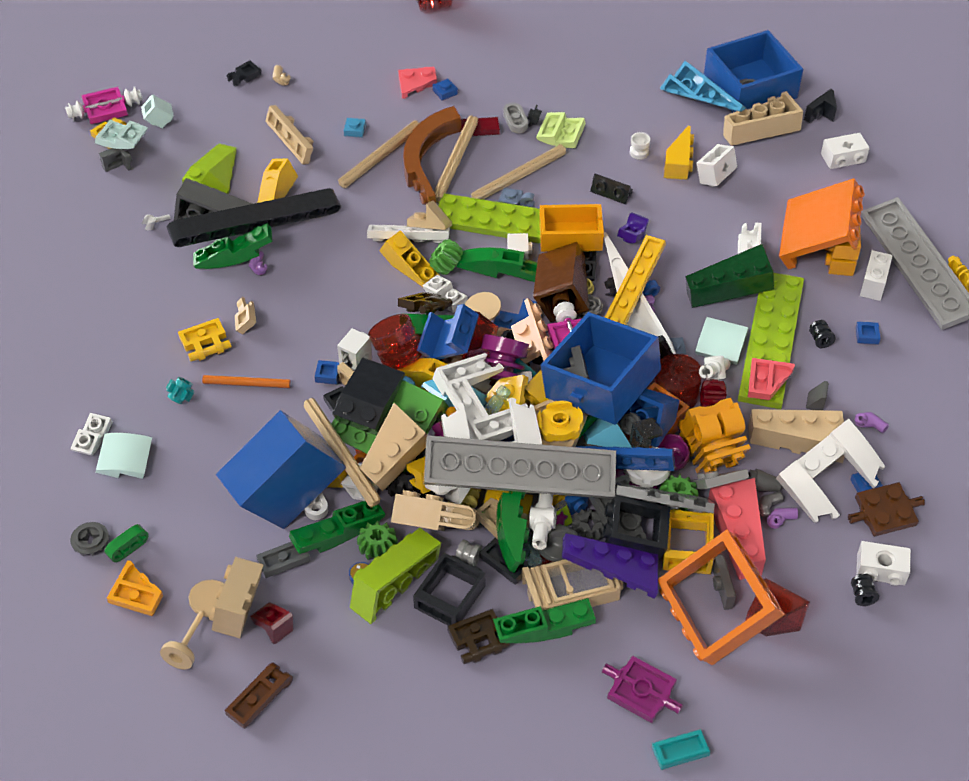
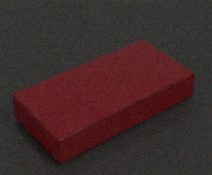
(485, 126)

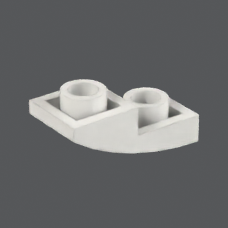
(444, 287)
(91, 437)

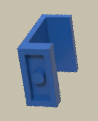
(450, 336)

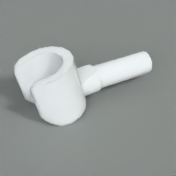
(151, 220)

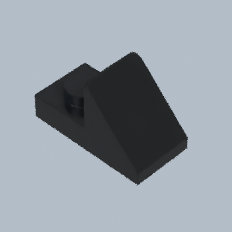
(822, 106)

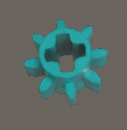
(180, 390)

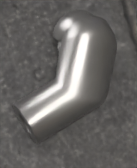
(767, 501)

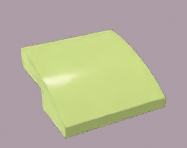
(561, 130)

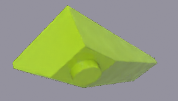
(214, 168)

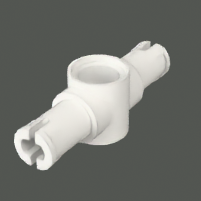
(714, 367)
(542, 520)

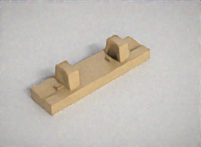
(288, 133)

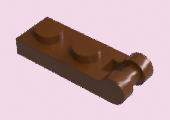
(258, 695)

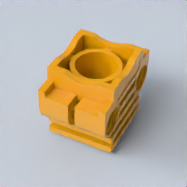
(714, 435)

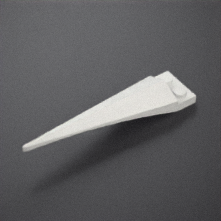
(643, 316)

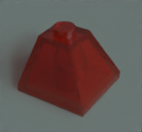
(482, 327)
(791, 604)

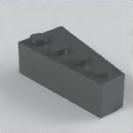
(200, 199)

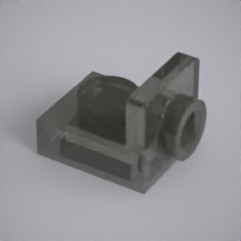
(643, 432)

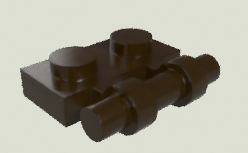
(424, 302)
(474, 630)

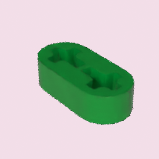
(126, 543)

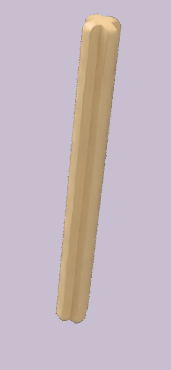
(376, 156)
(455, 157)
(519, 173)
(338, 446)

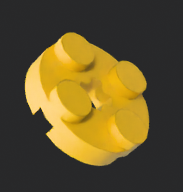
(568, 429)

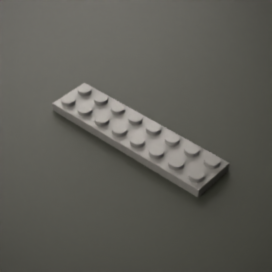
(919, 262)
(520, 467)

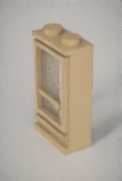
(567, 582)

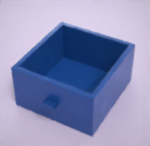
(755, 58)
(618, 363)
(280, 470)

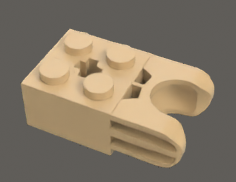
(432, 512)

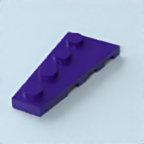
(626, 564)

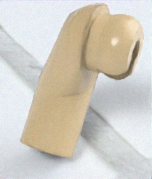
(279, 76)

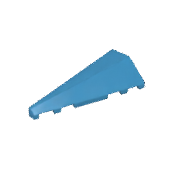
(694, 84)

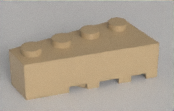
(763, 120)
(792, 428)

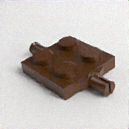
(886, 509)

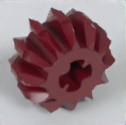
(712, 392)

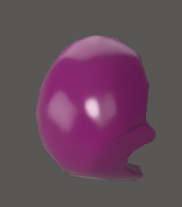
(679, 447)

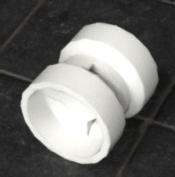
(640, 145)

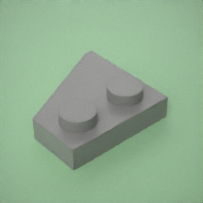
(713, 479)

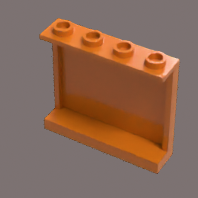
(821, 220)

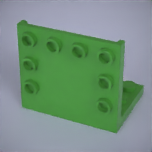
(415, 402)

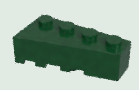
(731, 278)

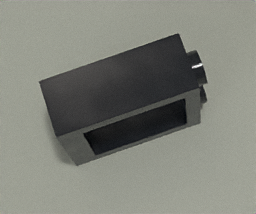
(659, 513)
(440, 609)

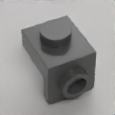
(114, 158)

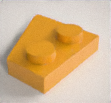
(135, 591)

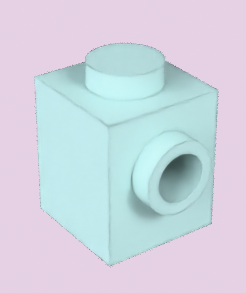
(157, 111)

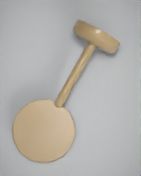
(485, 303)
(201, 600)

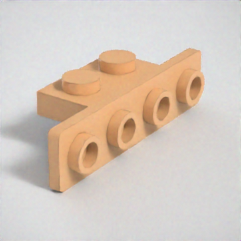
(533, 331)

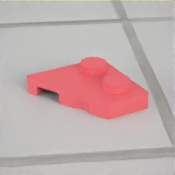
(416, 79)
(767, 377)

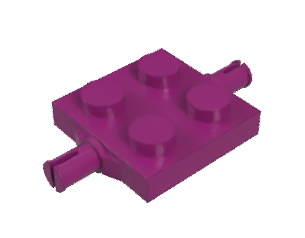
(642, 689)

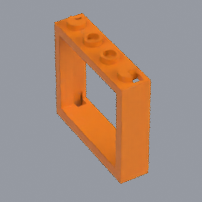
(769, 614)

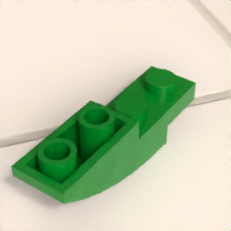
(227, 252)
(494, 260)
(511, 528)
(338, 529)
(544, 625)

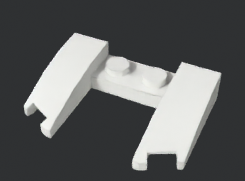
(456, 382)
(523, 422)
(798, 477)

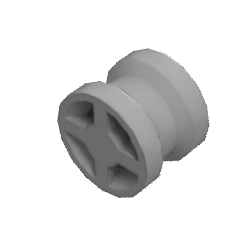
(468, 553)

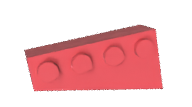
(739, 513)

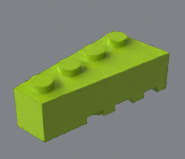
(392, 573)

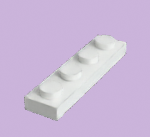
(382, 232)

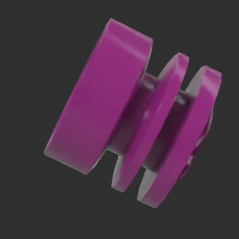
(505, 352)

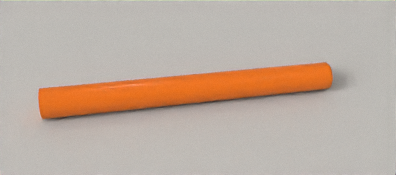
(246, 381)

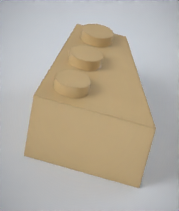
(395, 446)
(236, 597)

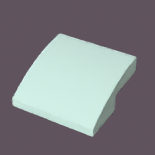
(120, 136)
(721, 339)
(123, 454)

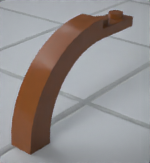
(420, 140)

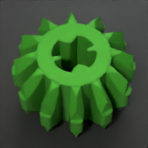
(446, 256)
(679, 485)
(376, 539)

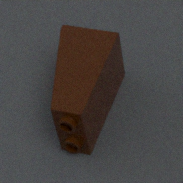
(561, 279)

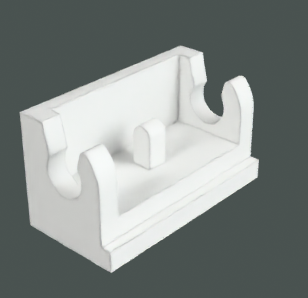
(749, 239)

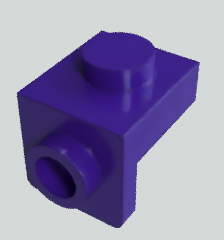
(634, 228)

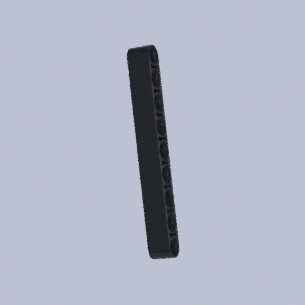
(248, 217)

